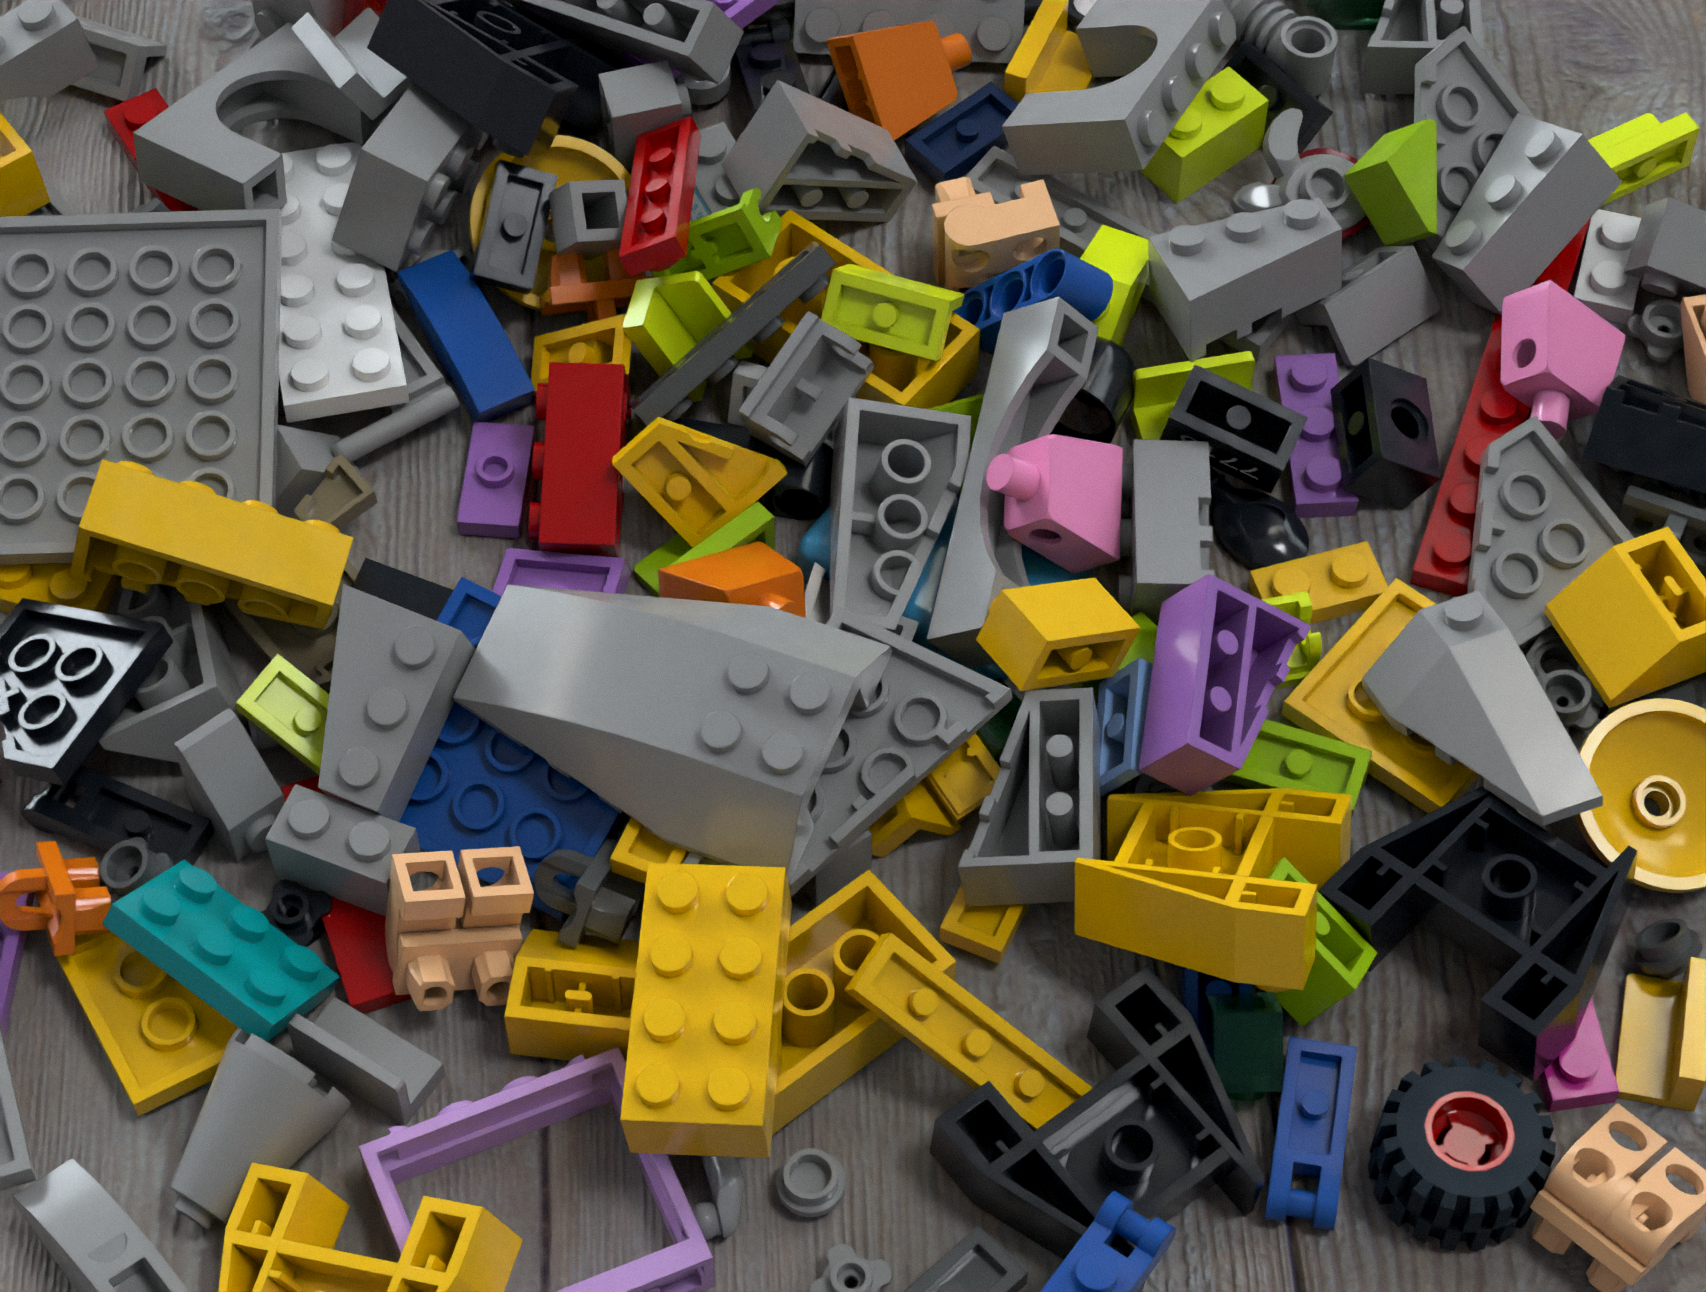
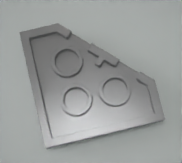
(1472, 113)
(1534, 527)

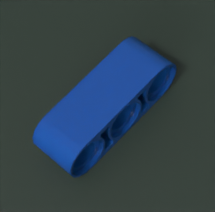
(1034, 281)

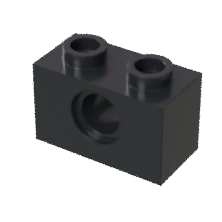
(1385, 434)

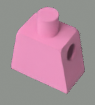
(1556, 354)
(1062, 499)

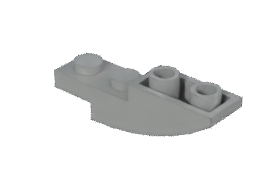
(93, 1235)

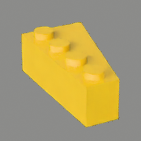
(208, 546)

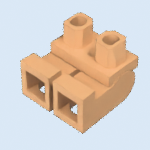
(983, 238)
(455, 929)
(1617, 1203)

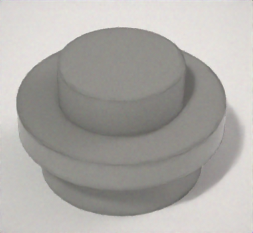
(810, 1183)

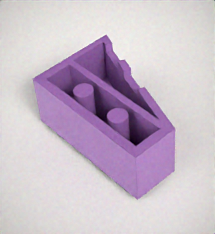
(1212, 681)

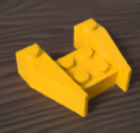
(1193, 886)
(290, 1222)

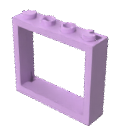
(519, 1110)

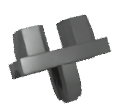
(1649, 508)
(600, 900)

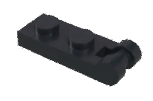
(764, 58)
(116, 813)

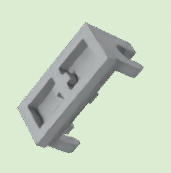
(805, 389)

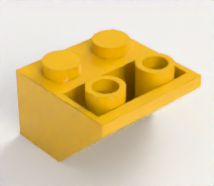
(1635, 618)
(570, 997)

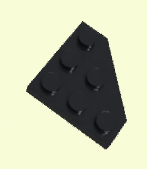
(67, 682)

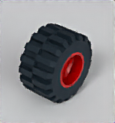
(1461, 1153)

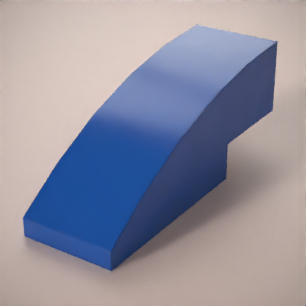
(466, 337)

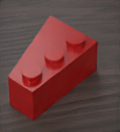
(580, 486)

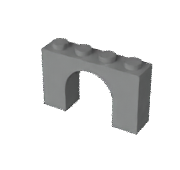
(1165, 60)
(194, 144)

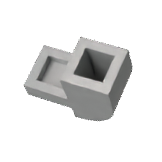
(588, 216)

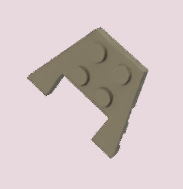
(337, 501)

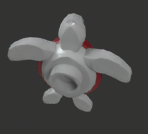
(1302, 176)

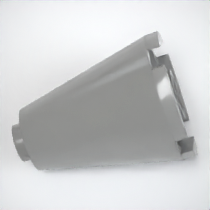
(256, 1112)

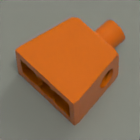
(898, 73)
(740, 576)

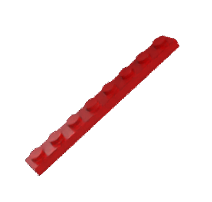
(1489, 414)

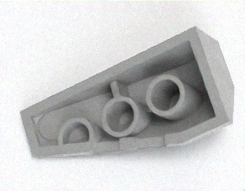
(889, 528)
(187, 684)
(1476, 699)

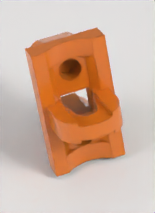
(572, 294)
(65, 898)

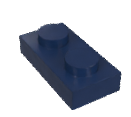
(962, 135)

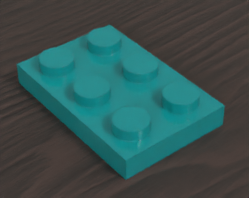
(221, 950)

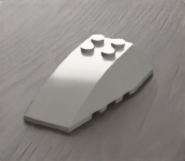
(676, 709)

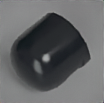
(1107, 388)

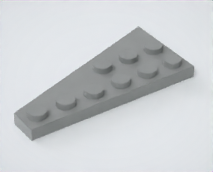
(882, 752)

